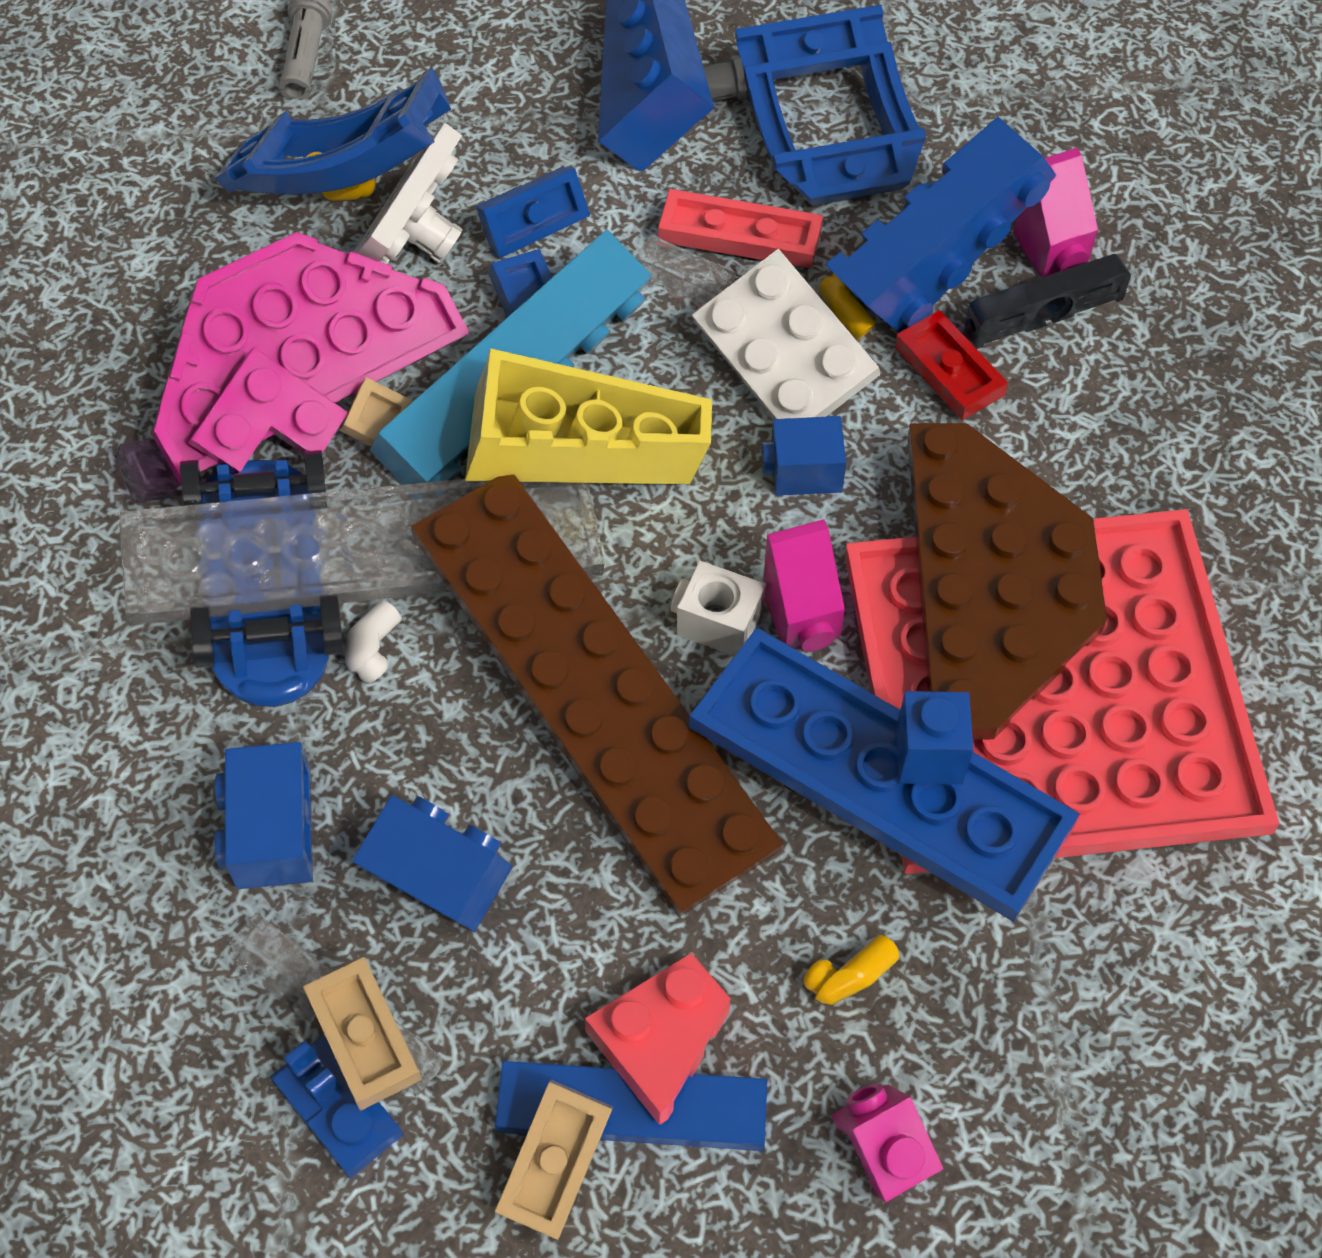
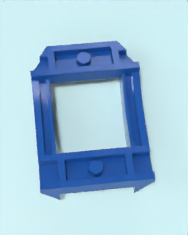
(825, 44)
(351, 144)

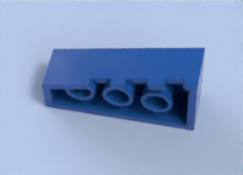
(649, 79)
(945, 226)

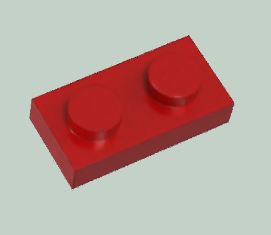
(951, 365)

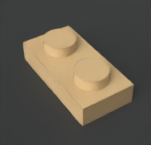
(362, 1033)
(554, 1159)

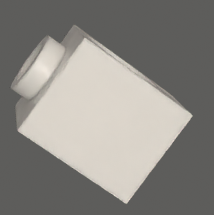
(717, 586)

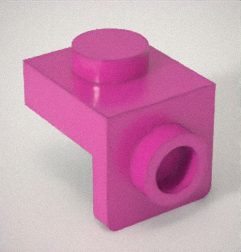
(888, 1139)

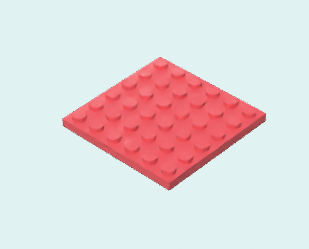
(1139, 723)

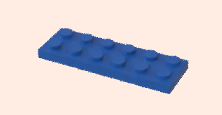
(841, 753)

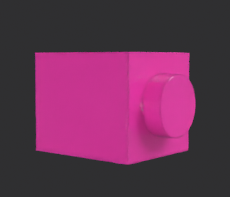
(1063, 224)
(803, 586)

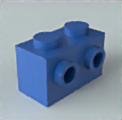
(265, 816)
(433, 861)

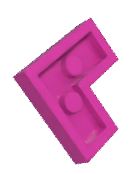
(264, 399)

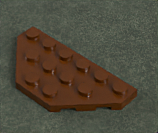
(1001, 573)

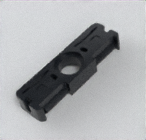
(1047, 298)

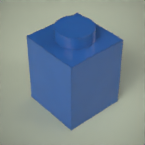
(805, 456)
(934, 737)

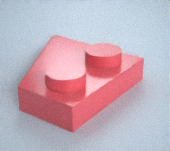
(661, 1031)

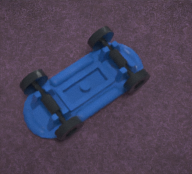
(265, 654)

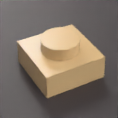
(372, 411)

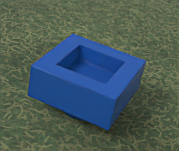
(518, 278)

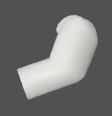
(364, 638)

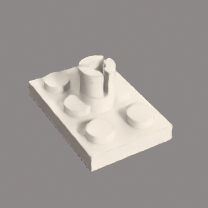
(408, 209)

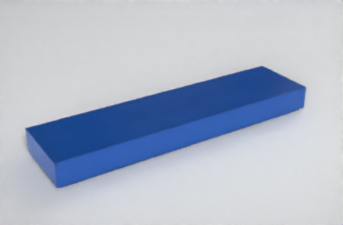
(706, 1112)

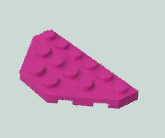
(313, 313)

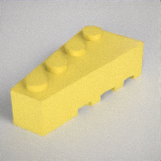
(582, 426)

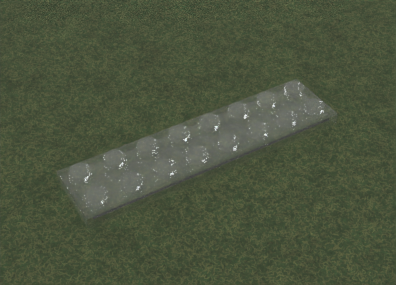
(310, 546)

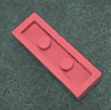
(739, 227)

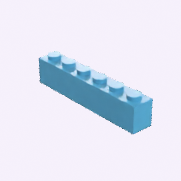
(549, 326)

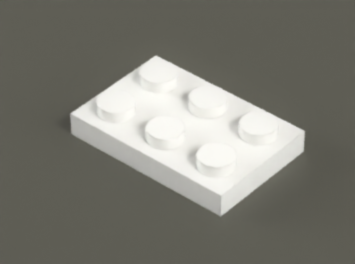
(785, 342)

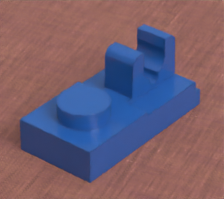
(533, 211)
(325, 1103)

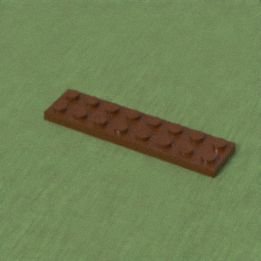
(596, 693)

